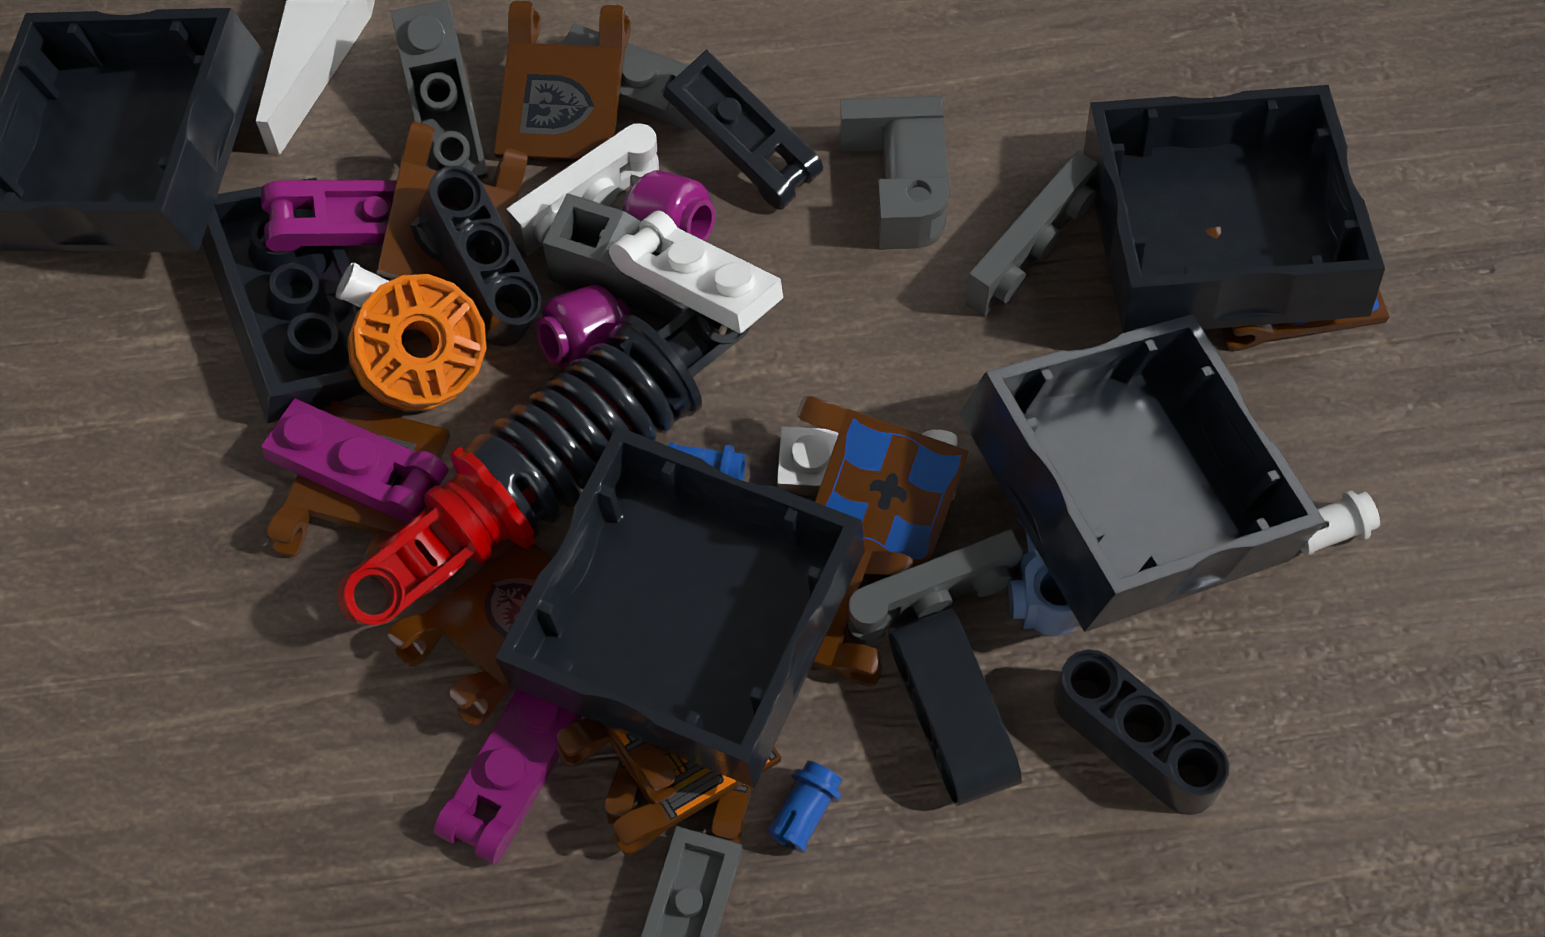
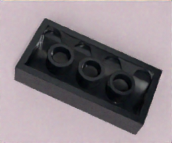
(282, 307)

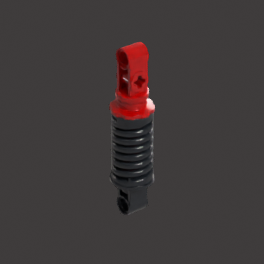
(542, 455)

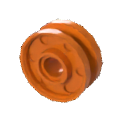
(439, 312)

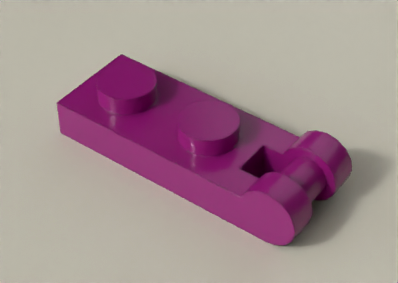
(340, 212)
(353, 461)
(505, 776)

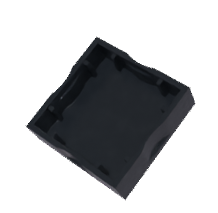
(120, 127)
(1260, 169)
(1138, 470)
(684, 606)

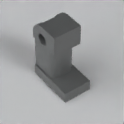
(915, 164)

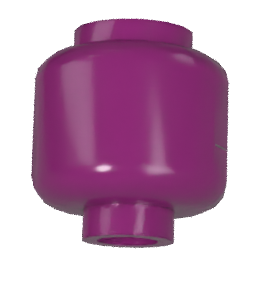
(677, 196)
(577, 322)

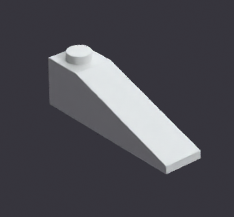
(306, 54)

